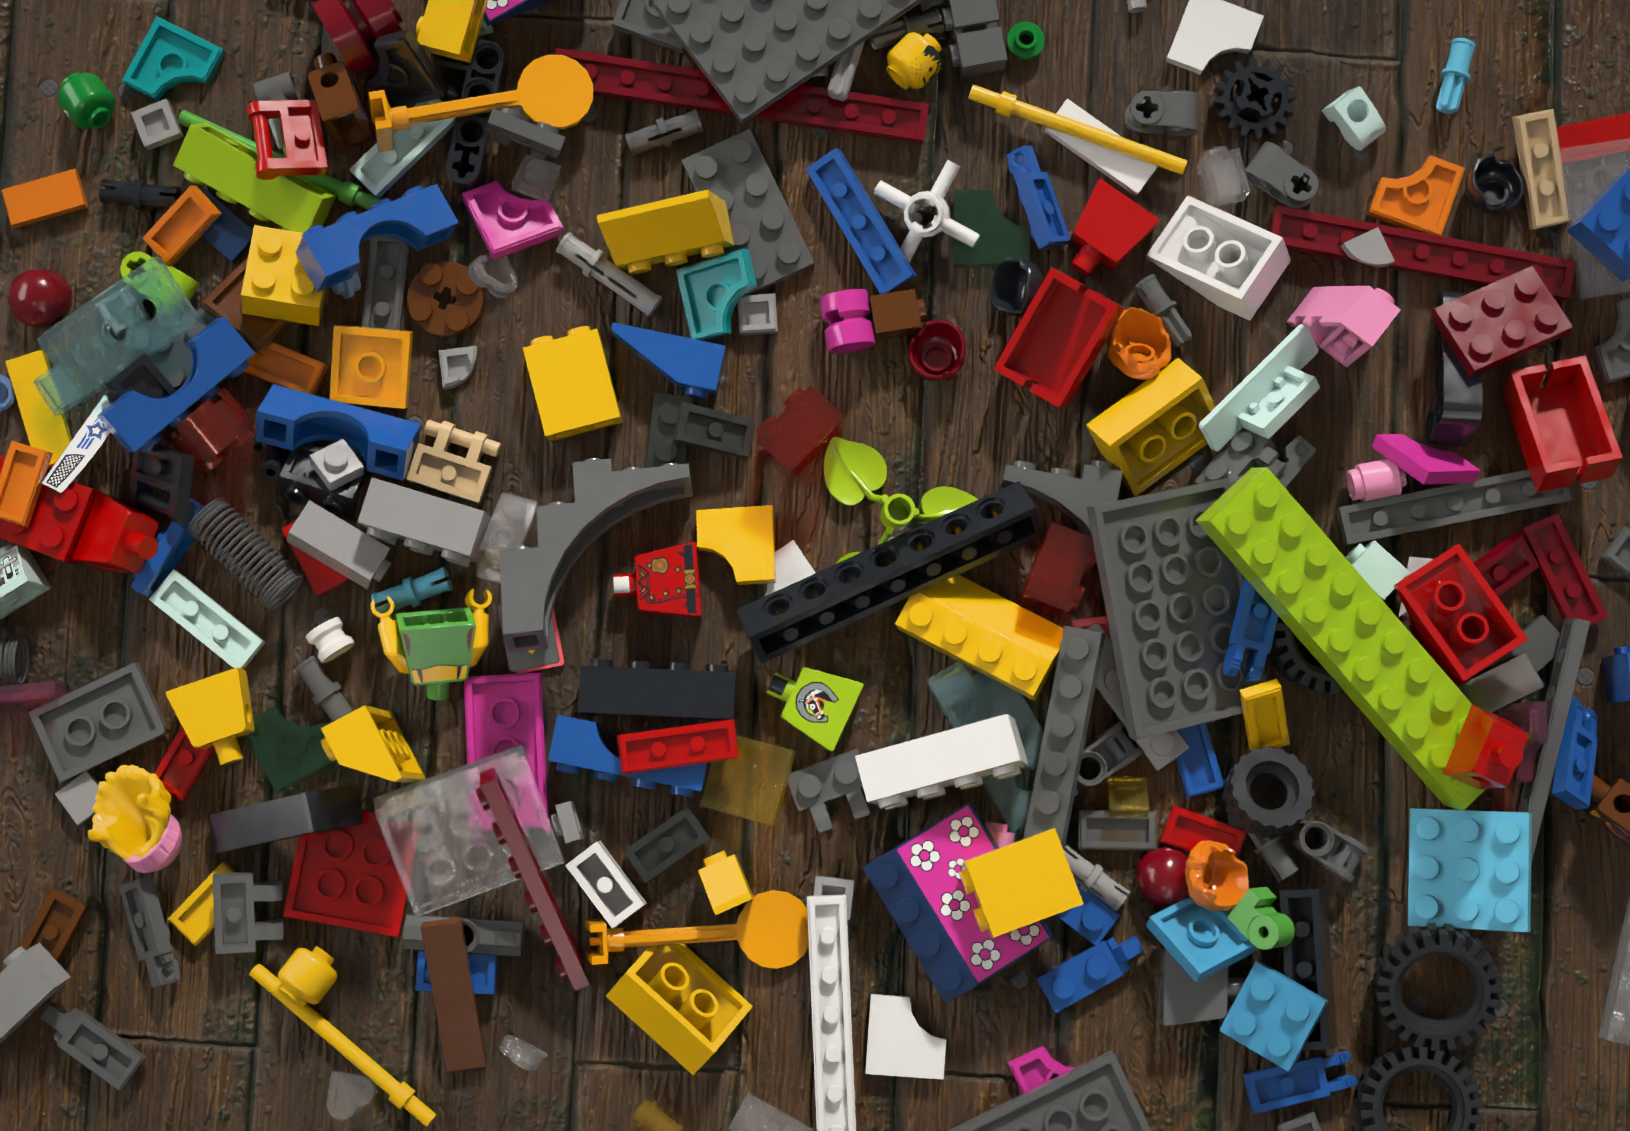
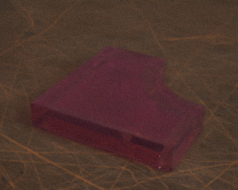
(1532, 719)

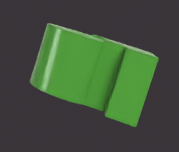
(1260, 921)

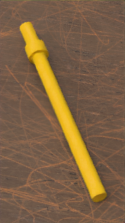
(1007, 104)
(400, 1094)

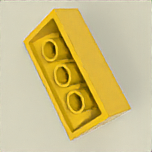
(984, 633)
(371, 744)

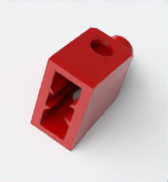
(1109, 229)
(115, 536)
(1486, 750)

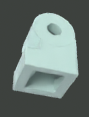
(1356, 118)

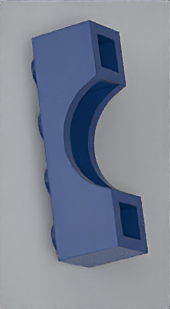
(416, 218)
(214, 355)
(295, 418)
(580, 744)

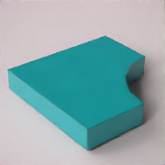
(171, 58)
(712, 291)

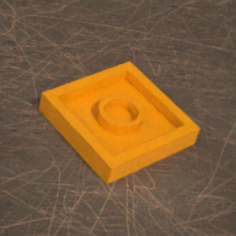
(371, 366)

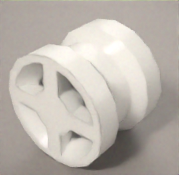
(330, 640)

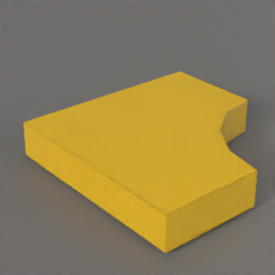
(743, 538)

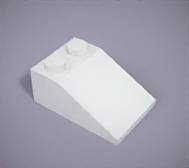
(1221, 256)

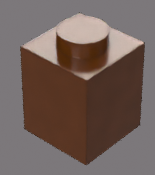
(897, 314)

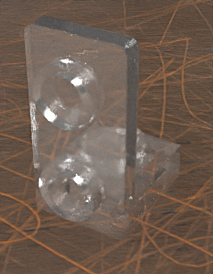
(505, 531)

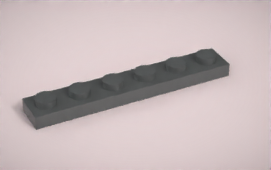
(1444, 507)
(1065, 732)

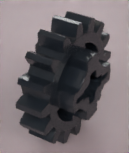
(1261, 113)

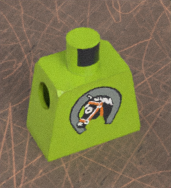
(816, 703)

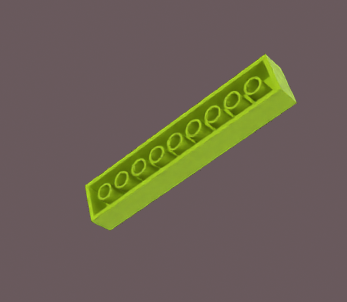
(1343, 625)

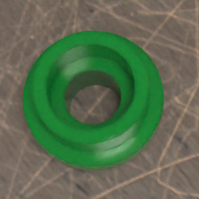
(1023, 51)

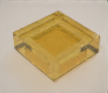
(1127, 797)

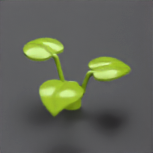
(858, 470)

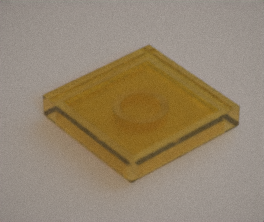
(752, 784)

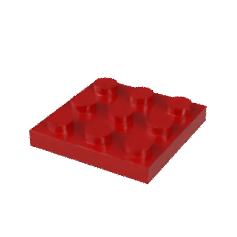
(347, 880)

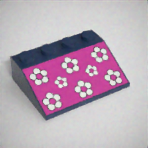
(936, 915)

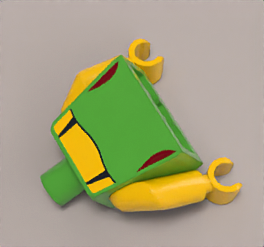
(436, 643)

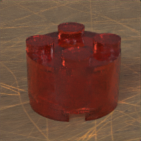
(212, 430)

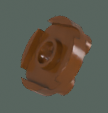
(426, 310)

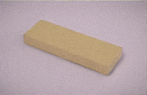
(1541, 168)

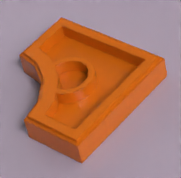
(1419, 200)

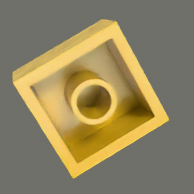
(276, 280)

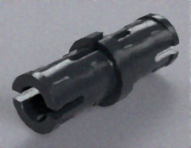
(138, 194)

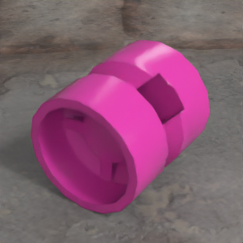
(847, 321)

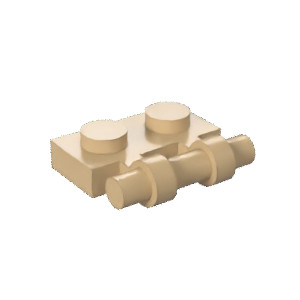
(451, 473)

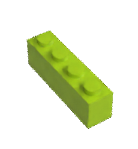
(229, 167)

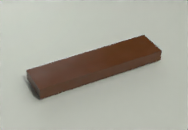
(453, 994)

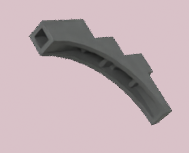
(1071, 495)
(565, 531)

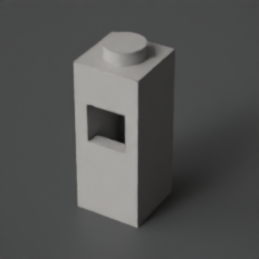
(339, 545)

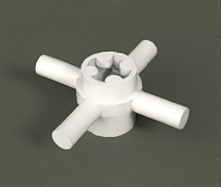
(935, 198)

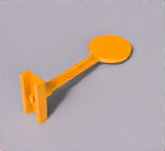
(549, 91)
(768, 930)

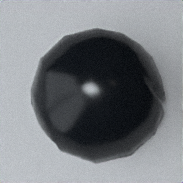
(1494, 186)
(1015, 285)

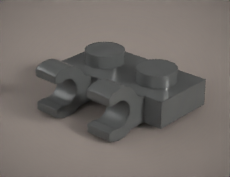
(509, 127)
(1241, 454)
(826, 782)
(235, 912)

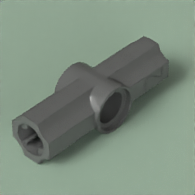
(490, 936)

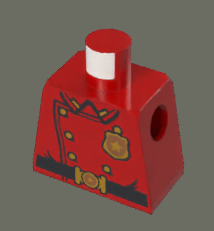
(664, 582)

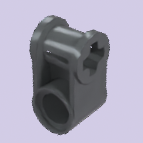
(1169, 112)
(1278, 173)
(1109, 753)
(1335, 852)

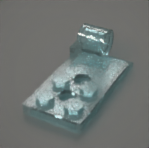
(87, 352)
(979, 698)

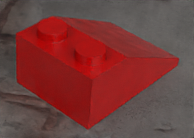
(1458, 615)

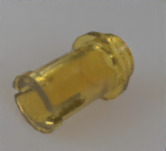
(653, 1118)

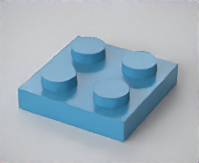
(1199, 938)
(1273, 1015)

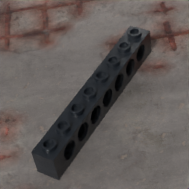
(891, 572)

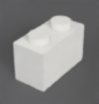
(606, 884)

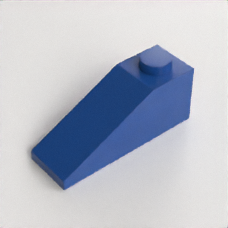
(682, 360)

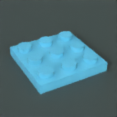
(1470, 869)

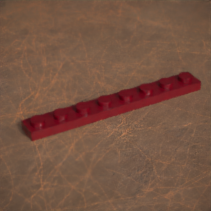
(1420, 251)

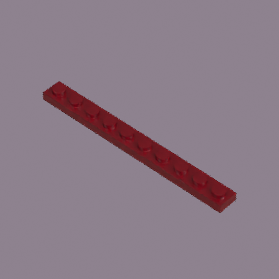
(802, 106)

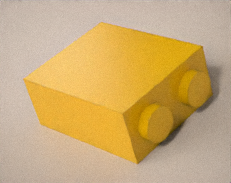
(572, 383)
(1020, 883)

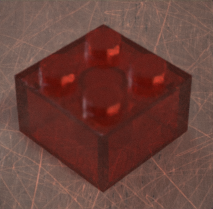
(799, 432)
(1057, 571)

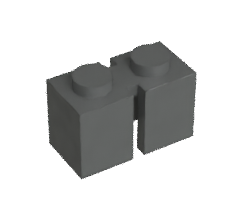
(977, 39)

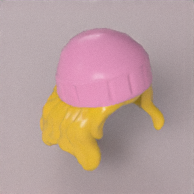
(136, 819)

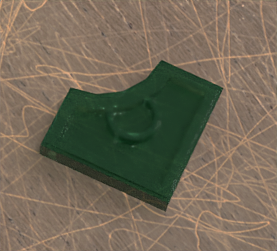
(998, 235)
(287, 749)

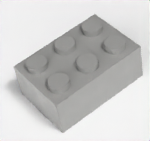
(423, 522)

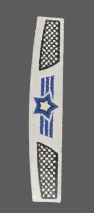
(79, 450)

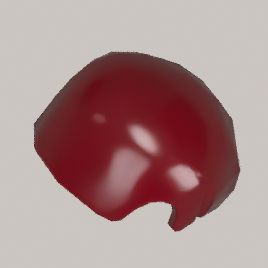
(39, 297)
(938, 351)
(1162, 877)

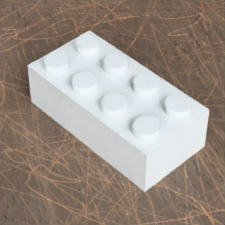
(942, 760)

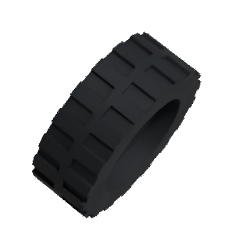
(1288, 771)

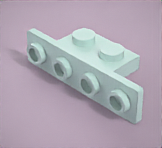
(1267, 394)

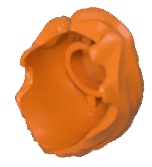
(1139, 344)
(1215, 876)

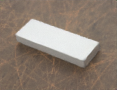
(1121, 168)

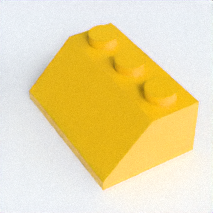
(667, 231)
(1154, 426)
(679, 1003)

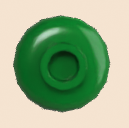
(86, 100)

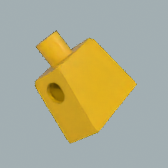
(215, 712)

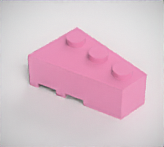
(1345, 319)

